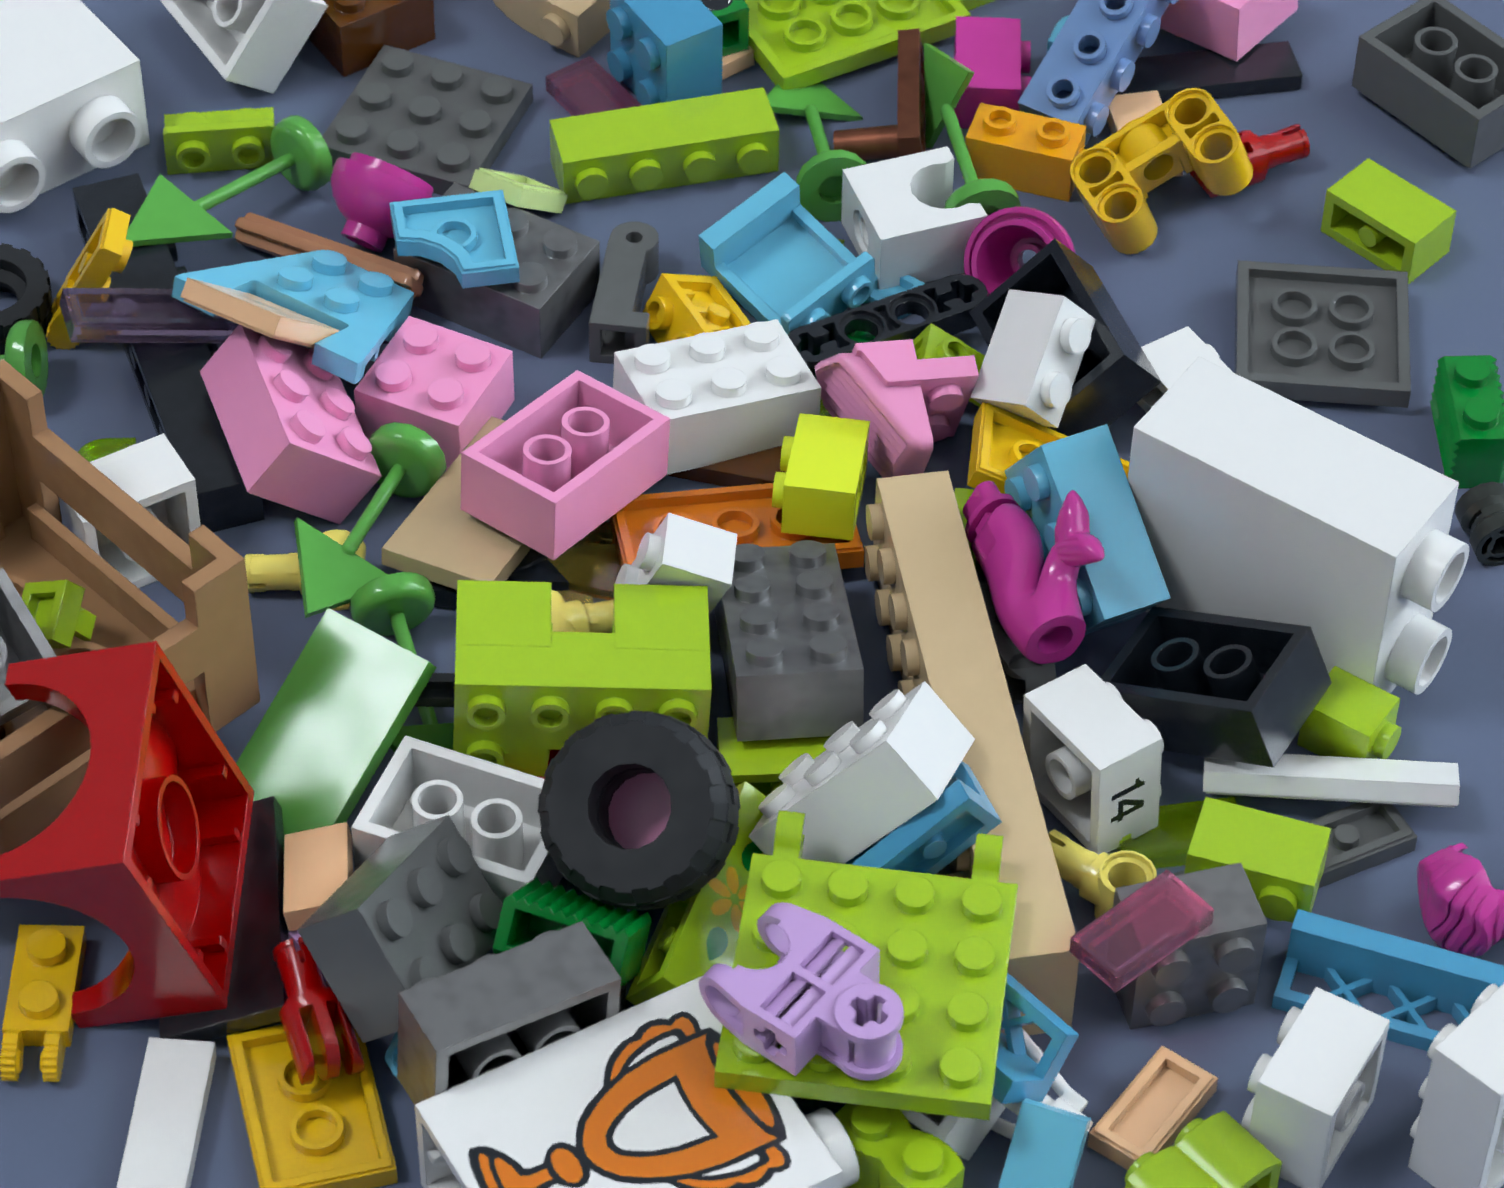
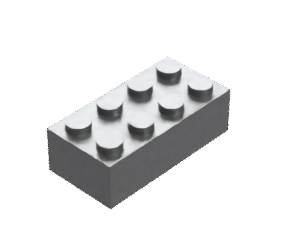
(789, 643)

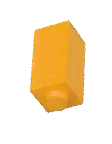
(1025, 150)

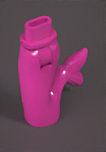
(1031, 597)

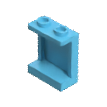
(784, 260)

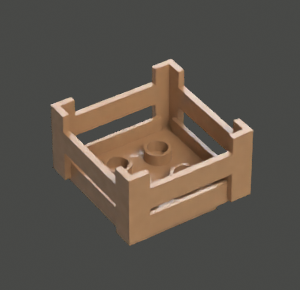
(211, 649)

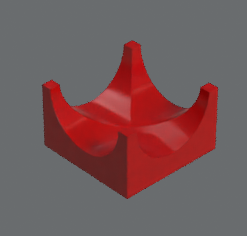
(147, 838)

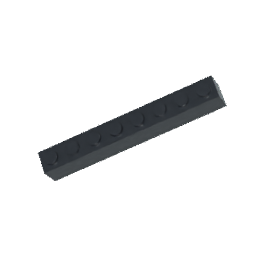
(171, 371)

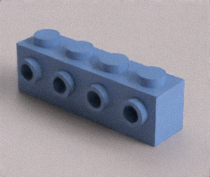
(1092, 60)

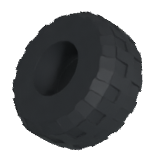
(580, 791)

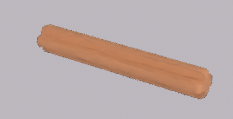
(286, 240)

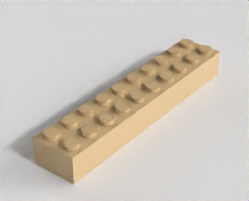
(946, 639)

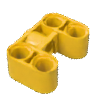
(1146, 152)

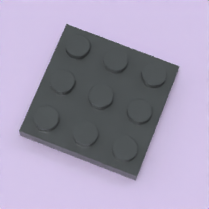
(429, 117)
(1324, 332)

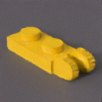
(103, 253)
(39, 997)

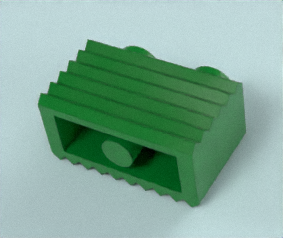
(1469, 419)
(544, 908)

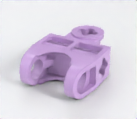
(811, 999)

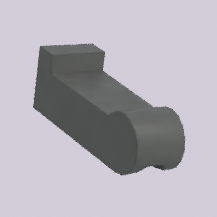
(627, 268)

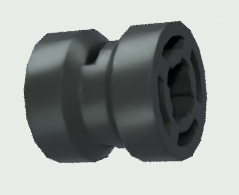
(1488, 528)

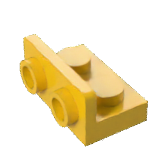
(690, 306)

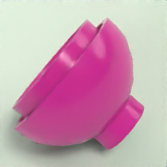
(363, 195)
(1001, 239)

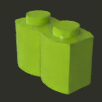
(895, 1154)
(1208, 1155)

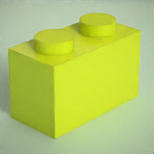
(822, 476)

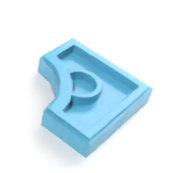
(462, 233)

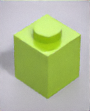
(1352, 720)

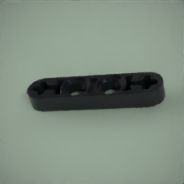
(939, 302)

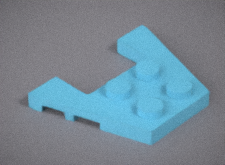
(326, 289)

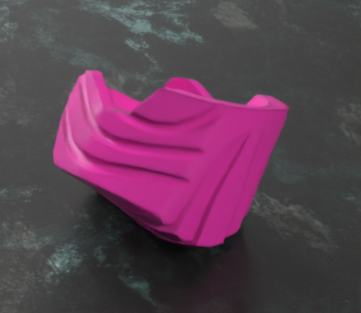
(1459, 902)

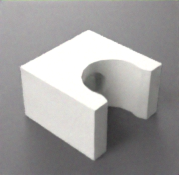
(901, 220)

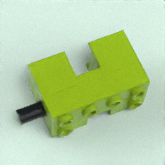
(532, 688)

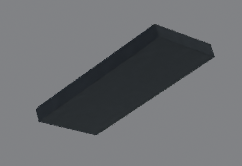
(255, 979)

